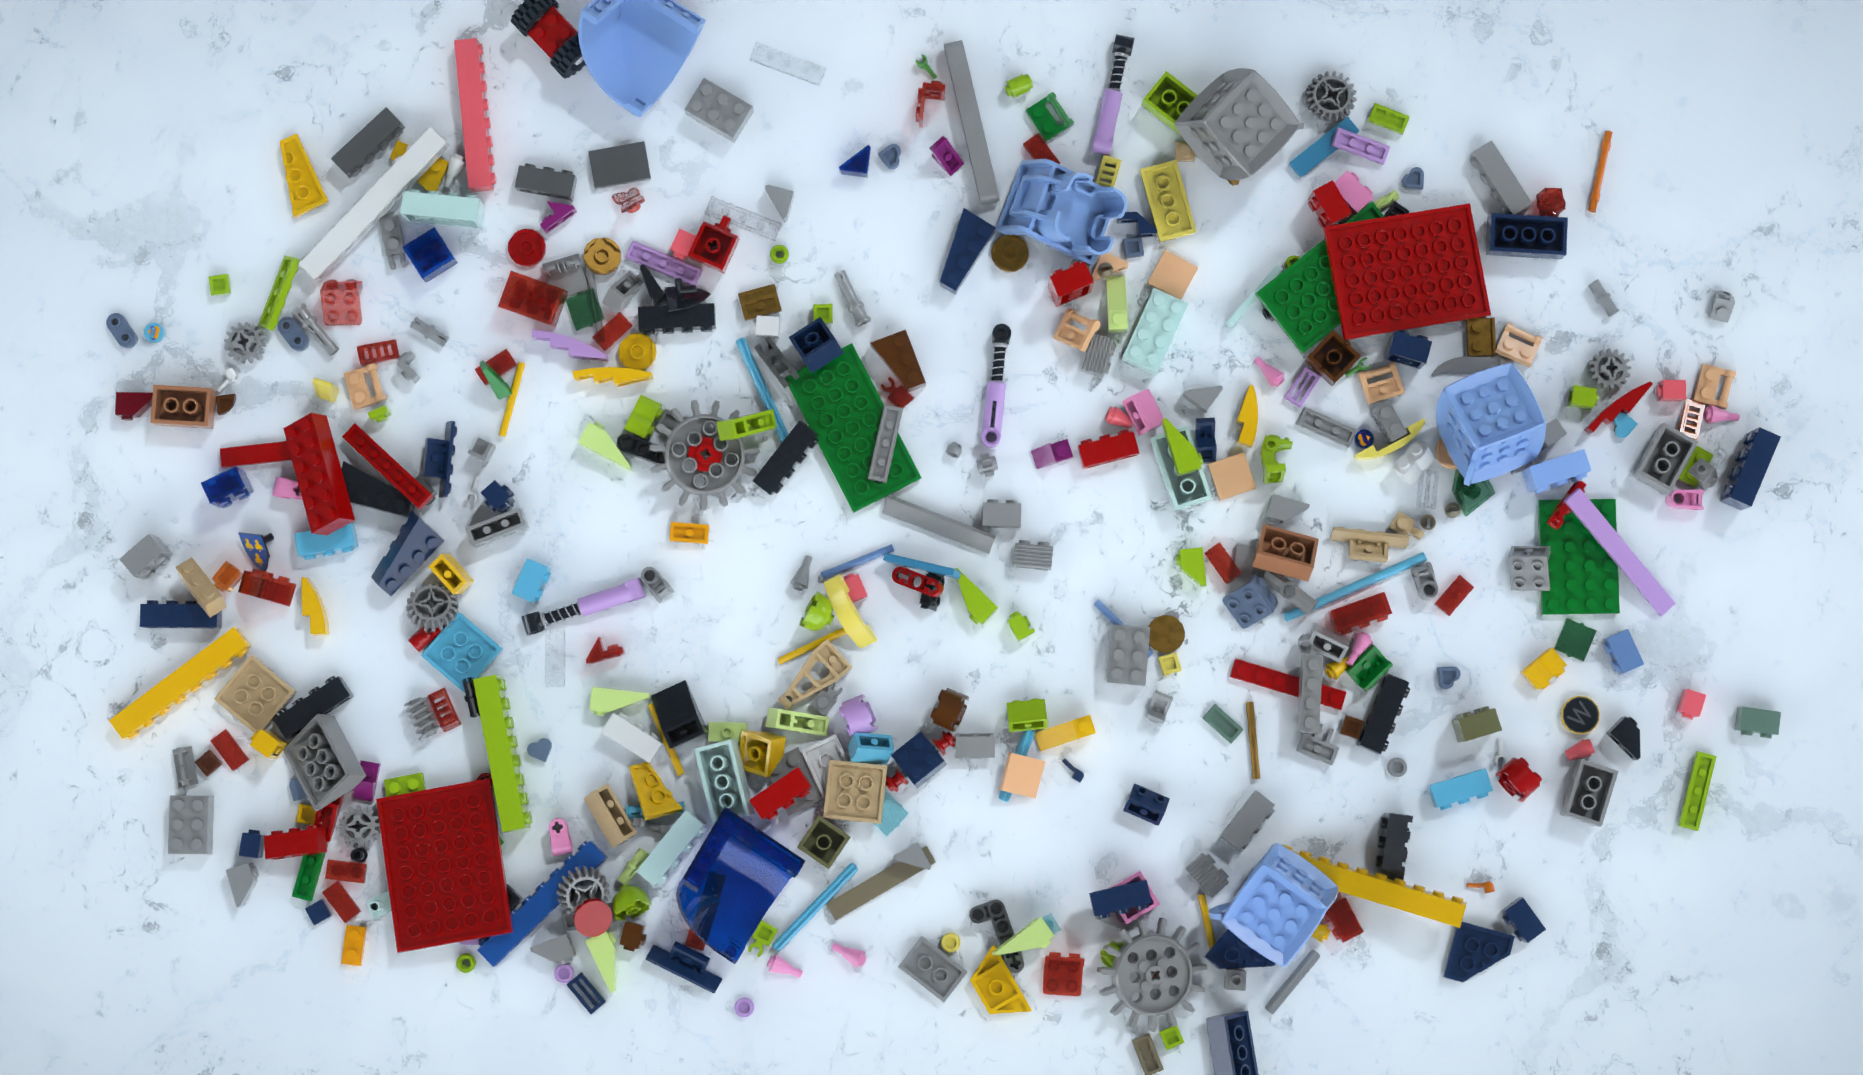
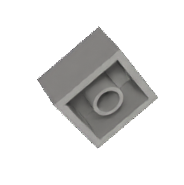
(146, 557)

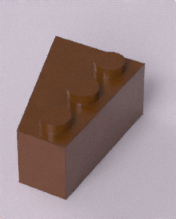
(900, 359)

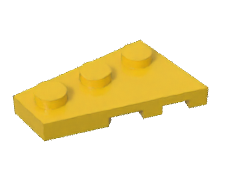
(433, 177)
(651, 793)

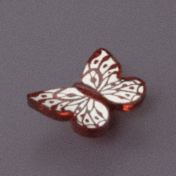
(630, 201)

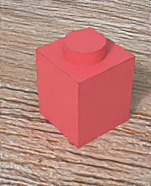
(682, 244)
(1671, 390)
(855, 586)
(1691, 704)

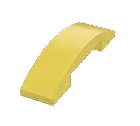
(1371, 453)
(846, 612)

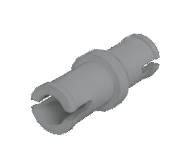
(1603, 298)
(429, 331)

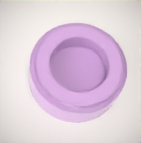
(564, 973)
(744, 1007)

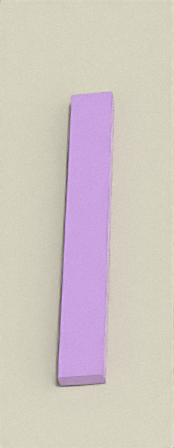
(1619, 552)

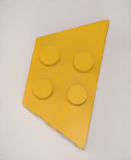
(997, 986)

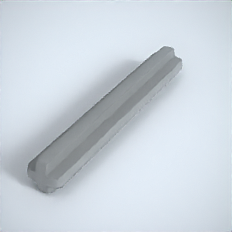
(1293, 980)

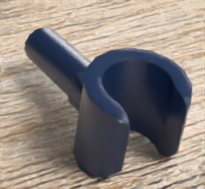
(1078, 774)

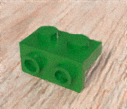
(1369, 668)

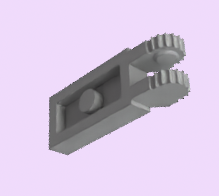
(393, 240)

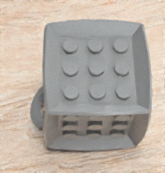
(1237, 124)

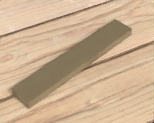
(875, 886)

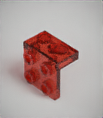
(933, 90)
(341, 302)
(1063, 974)

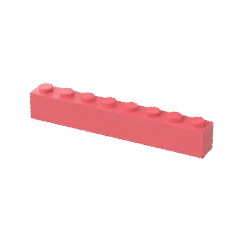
(473, 115)

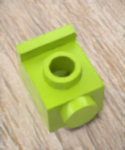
(1020, 625)

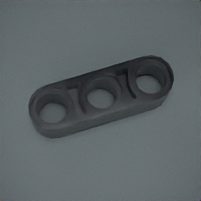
(636, 444)

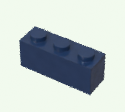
(1120, 899)

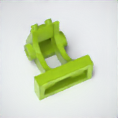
(1272, 470)

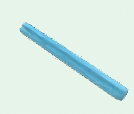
(761, 386)
(815, 906)

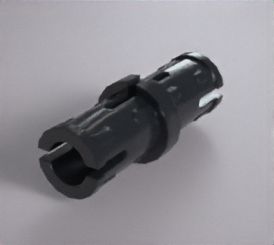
(470, 696)

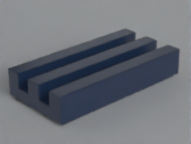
(588, 995)

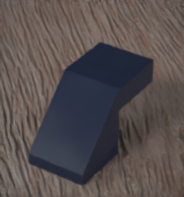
(1143, 227)
(1206, 438)

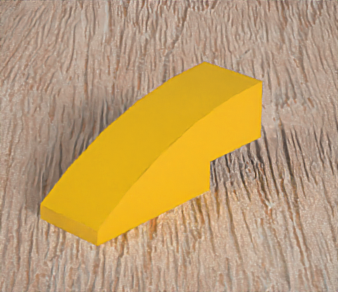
(1248, 418)
(314, 608)

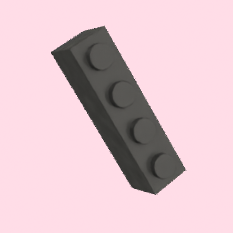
(368, 143)

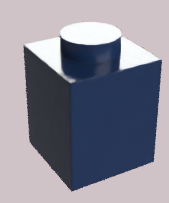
(252, 844)

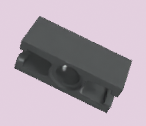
(779, 368)

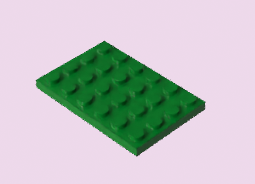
(1579, 568)

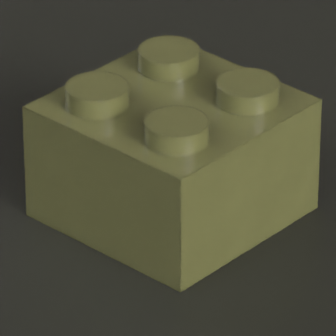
(1472, 726)
(824, 842)

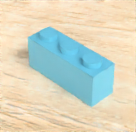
(311, 544)
(1460, 789)

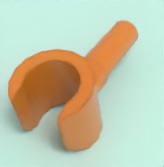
(1488, 886)

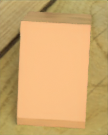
(1117, 263)

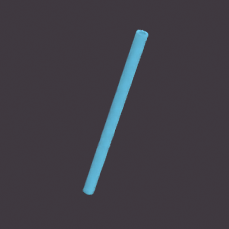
(1360, 584)

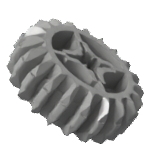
(1329, 90)
(447, 608)
(590, 878)

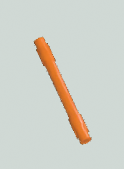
(1595, 194)

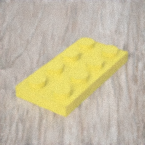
(1167, 201)

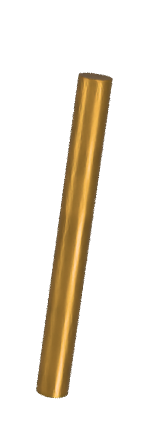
(1253, 740)

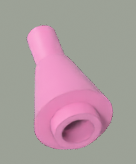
(1273, 375)
(1714, 414)
(1360, 644)
(854, 956)
(779, 965)

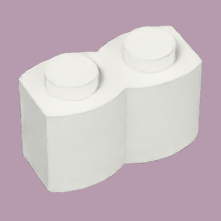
(1413, 462)

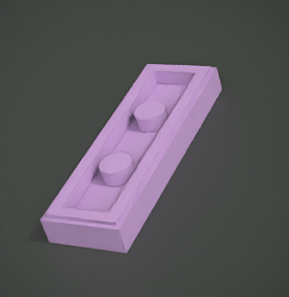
(1360, 146)

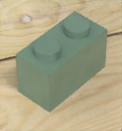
(1757, 721)

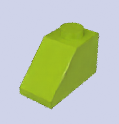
(1192, 564)

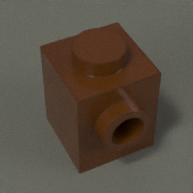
(633, 936)

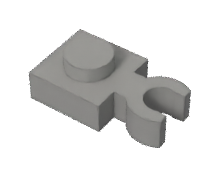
(824, 700)

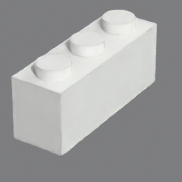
(632, 737)

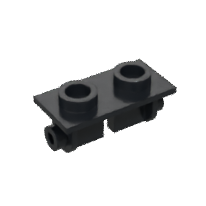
(927, 601)

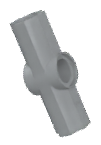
(1299, 598)

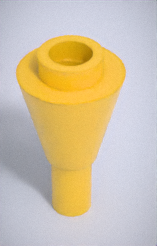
(1335, 669)
(1321, 933)

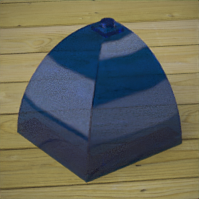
(733, 883)

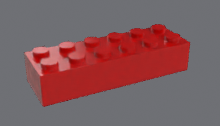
(319, 474)

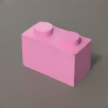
(1353, 192)
(1143, 412)

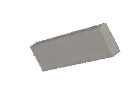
(885, 443)

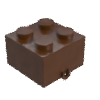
(1332, 358)

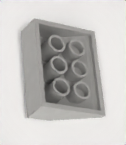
(324, 761)

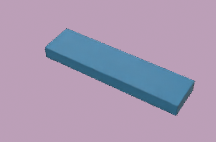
(1320, 149)
(923, 566)

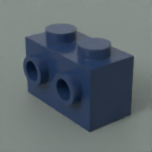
(498, 497)
(1146, 804)

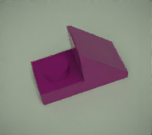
(946, 156)
(562, 213)
(1051, 453)
(366, 788)

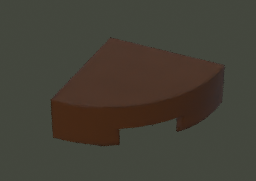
(225, 403)

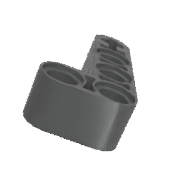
(1001, 936)

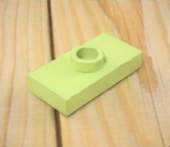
(725, 731)

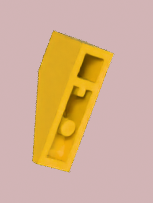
(1065, 733)

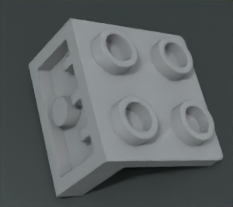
(1529, 568)

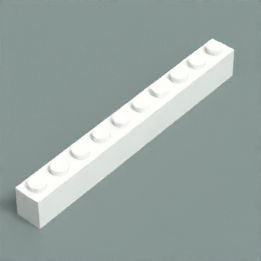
(374, 204)

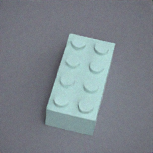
(442, 209)
(1155, 331)
(1182, 490)
(724, 779)
(671, 848)

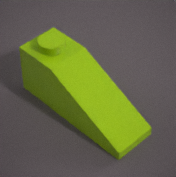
(746, 425)
(1182, 451)
(976, 601)

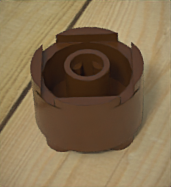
(950, 709)

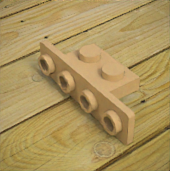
(1369, 544)

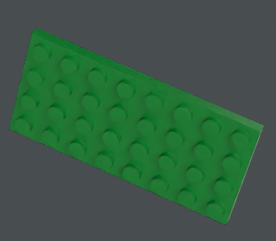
(1304, 293)
(847, 415)

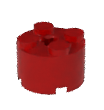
(1518, 778)

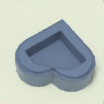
(890, 156)
(1414, 179)
(1447, 676)
(540, 749)
(296, 790)

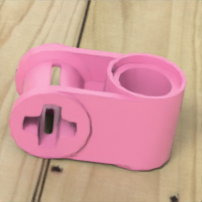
(286, 488)
(1689, 499)
(560, 841)

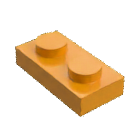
(689, 533)
(354, 945)

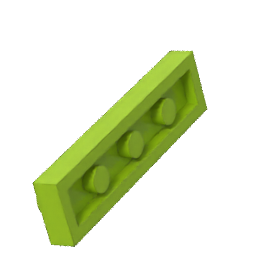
(278, 293)
(1697, 791)

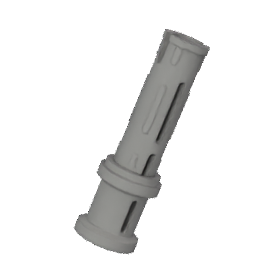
(855, 306)
(310, 322)

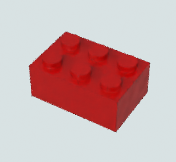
(1070, 283)
(781, 794)

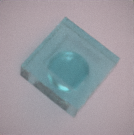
(1051, 923)

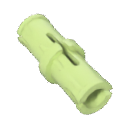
(632, 866)

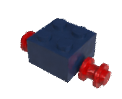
(919, 760)

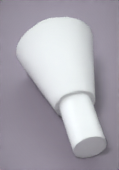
(455, 165)

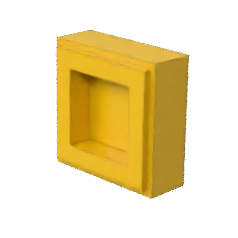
(306, 814)

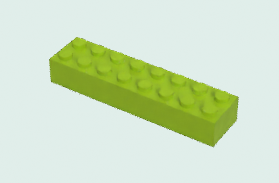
(502, 753)

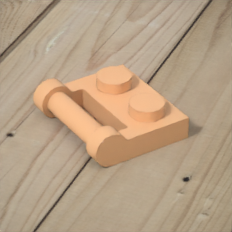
(1074, 336)
(1516, 349)
(1708, 383)
(359, 388)
(1382, 389)

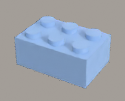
(1557, 472)

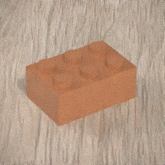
(183, 406)
(1285, 552)

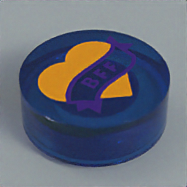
(1363, 439)

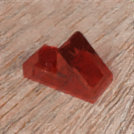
(599, 654)

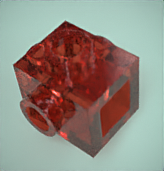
(1550, 202)

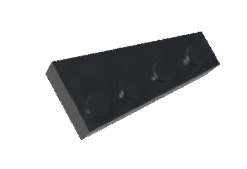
(374, 494)
(1392, 845)

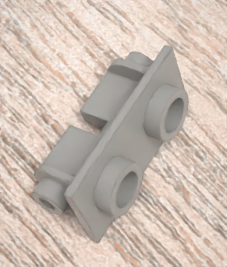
(185, 766)

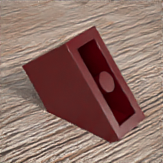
(132, 404)

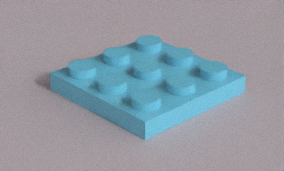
(461, 651)

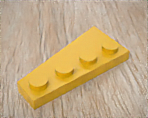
(303, 183)

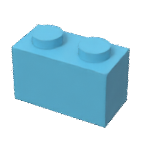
(531, 581)
(870, 748)

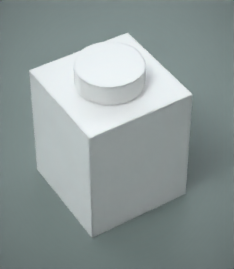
(766, 327)

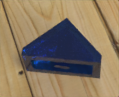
(858, 164)

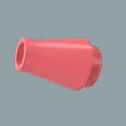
(1118, 417)
(1580, 750)

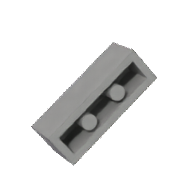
(497, 527)
(1248, 821)

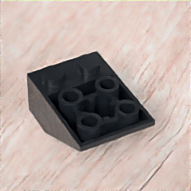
(678, 715)

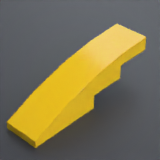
(620, 376)

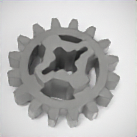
(248, 349)
(1617, 368)
(359, 818)

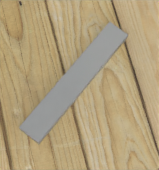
(938, 524)

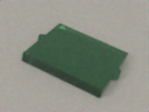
(585, 309)
(1575, 639)

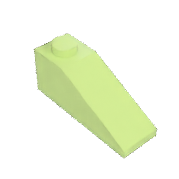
(1116, 305)
(598, 441)
(611, 700)
(797, 721)
(1032, 936)
(604, 953)

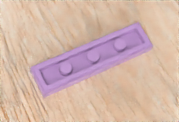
(663, 263)

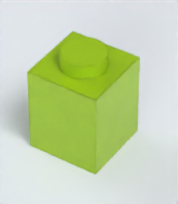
(1582, 397)

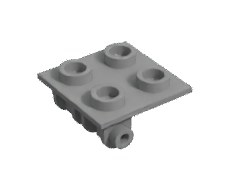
(566, 274)

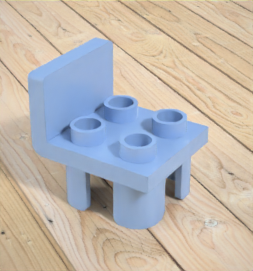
(1061, 209)

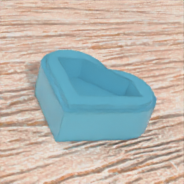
(1624, 425)

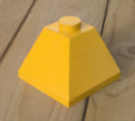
(761, 751)

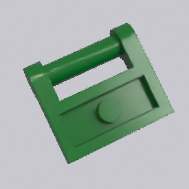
(1044, 120)

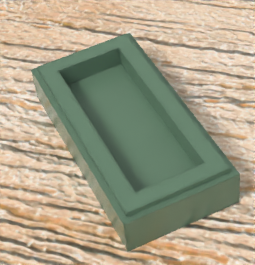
(1222, 723)

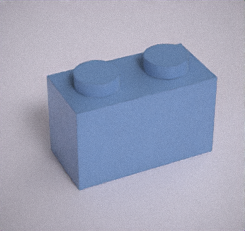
(1622, 651)

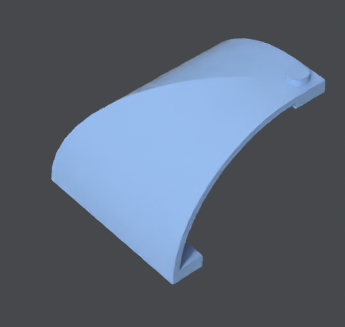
(636, 47)

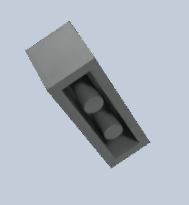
(546, 182)

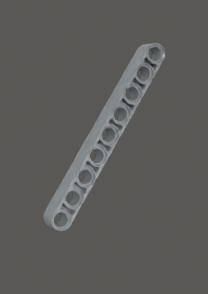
(971, 122)

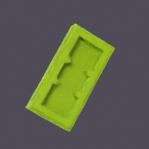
(1388, 118)

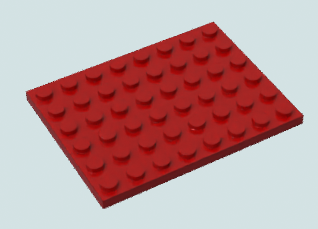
(1406, 271)
(444, 865)

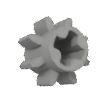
(987, 464)

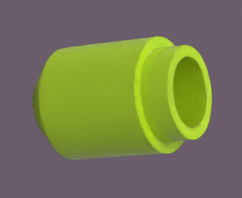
(1018, 85)

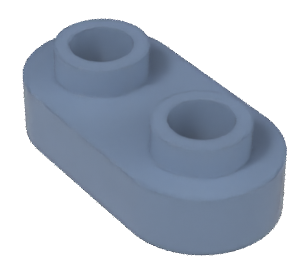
(121, 329)
(293, 333)

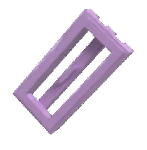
(1293, 400)

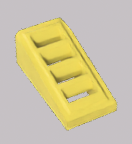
(1112, 161)
(325, 390)

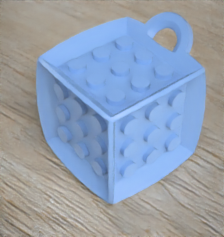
(1490, 423)
(1278, 905)

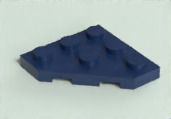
(1475, 950)
(1233, 953)

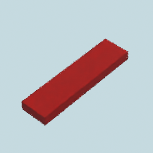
(255, 454)

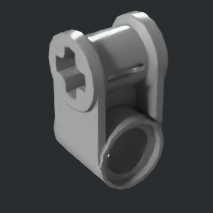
(1425, 579)
(657, 584)

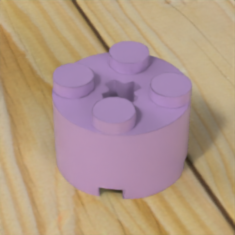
(858, 715)

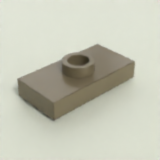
(1147, 1054)

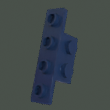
(438, 458)
(685, 964)

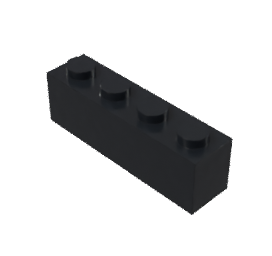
(659, 319)
(786, 457)
(320, 701)
(1383, 713)

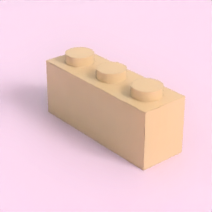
(200, 587)
(610, 815)

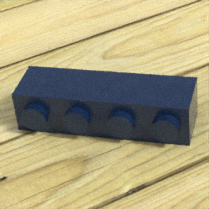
(177, 615)

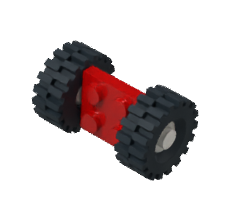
(551, 33)

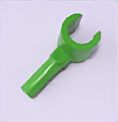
(924, 65)
(1360, 366)

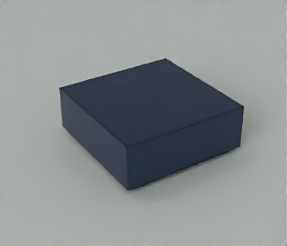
(318, 912)

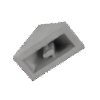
(781, 199)
(1202, 397)
(914, 856)

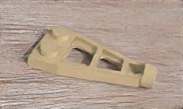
(831, 658)

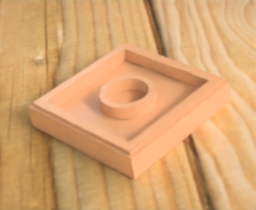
(1172, 275)
(1231, 476)
(1022, 775)

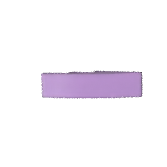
(575, 348)

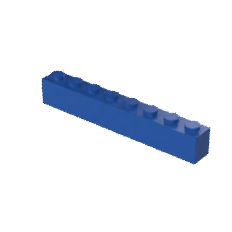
(540, 905)

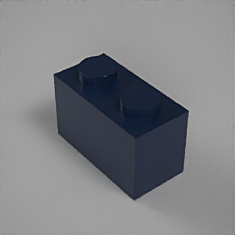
(1523, 920)

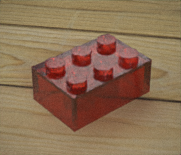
(533, 299)

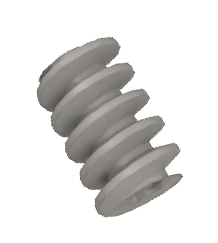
(422, 717)

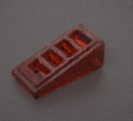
(368, 347)
(445, 722)

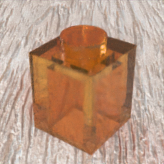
(227, 577)

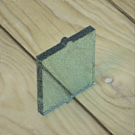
(892, 814)

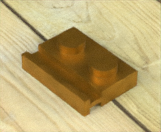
(759, 302)
(1481, 337)

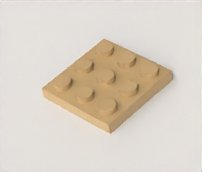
(255, 694)
(855, 791)

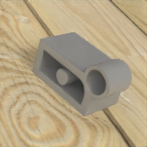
(1324, 642)

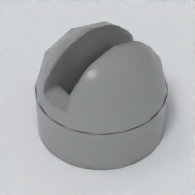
(954, 450)

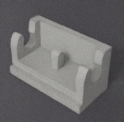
(975, 745)

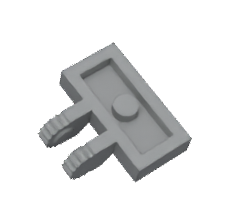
(1318, 748)

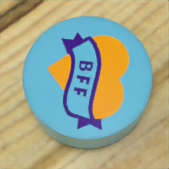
(154, 332)

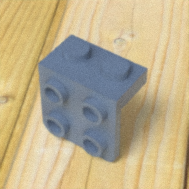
(1251, 602)

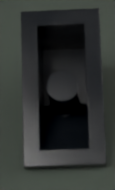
(1626, 736)

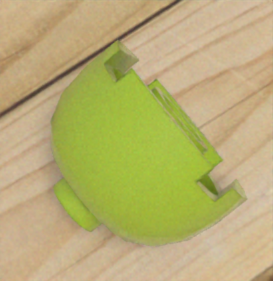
(817, 613)
(630, 902)

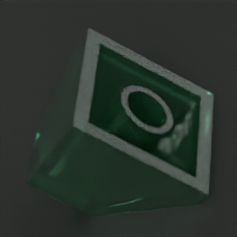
(1470, 496)

